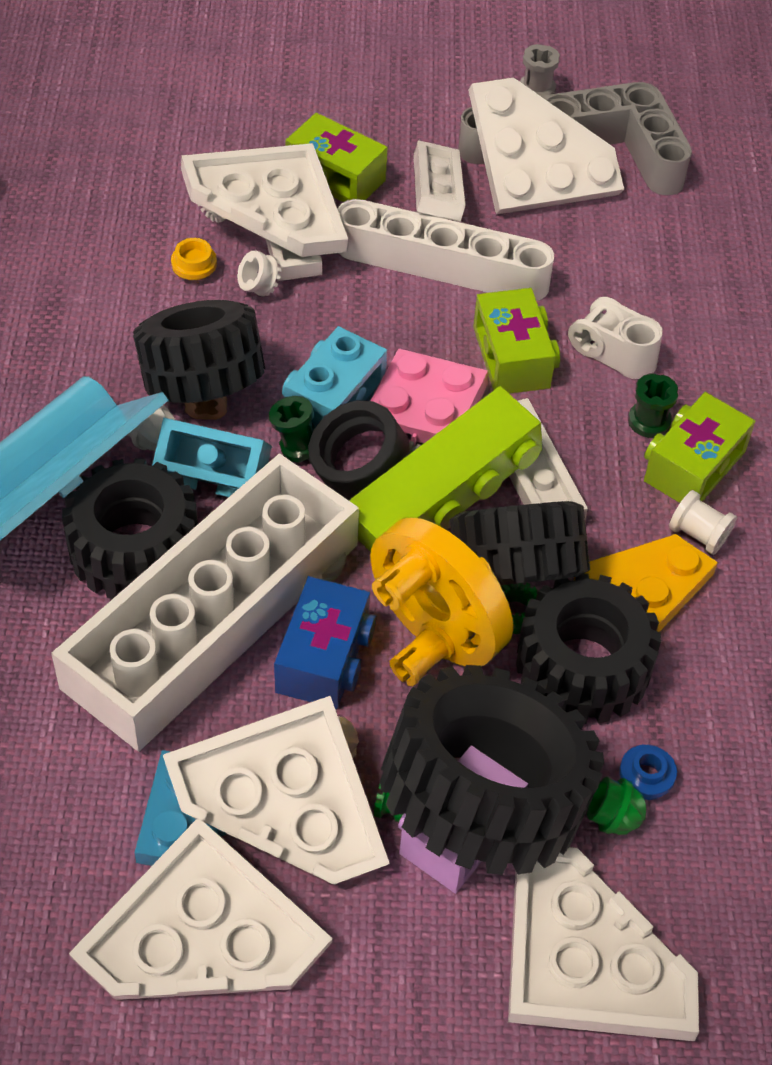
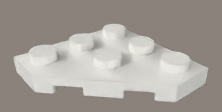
(537, 151)
(271, 193)
(285, 791)
(200, 928)
(593, 960)

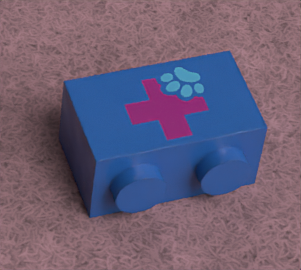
(324, 642)

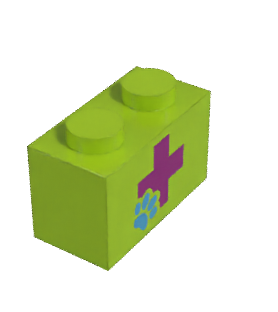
(349, 160)
(515, 340)
(697, 448)

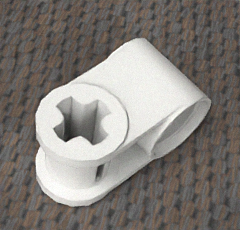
(620, 336)

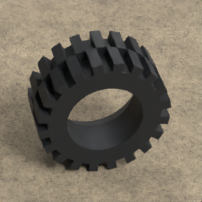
(516, 730)

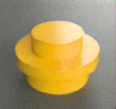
(193, 259)

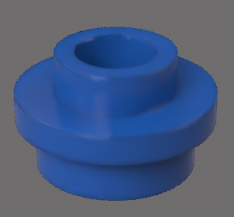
(650, 785)

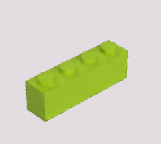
(452, 467)

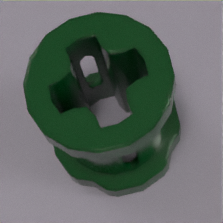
(654, 399)
(293, 421)

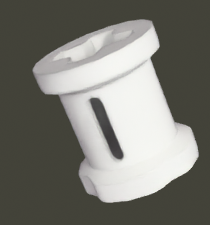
(702, 522)

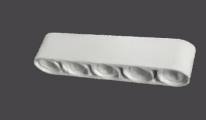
(444, 249)

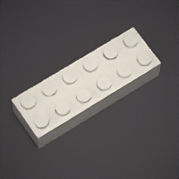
(205, 601)

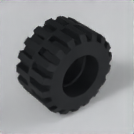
(199, 350)
(120, 498)
(527, 540)
(594, 613)

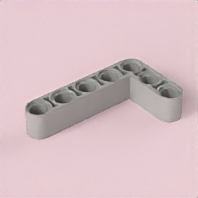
(616, 114)

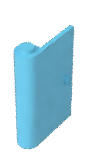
(60, 444)

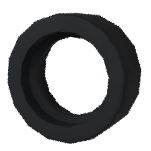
(340, 427)

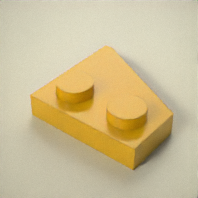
(661, 571)

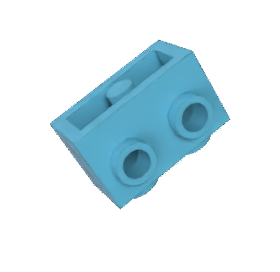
(338, 372)
(210, 455)

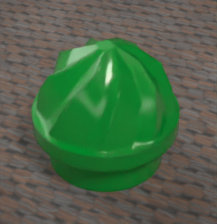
(617, 806)

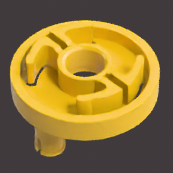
(440, 597)

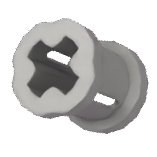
(540, 67)

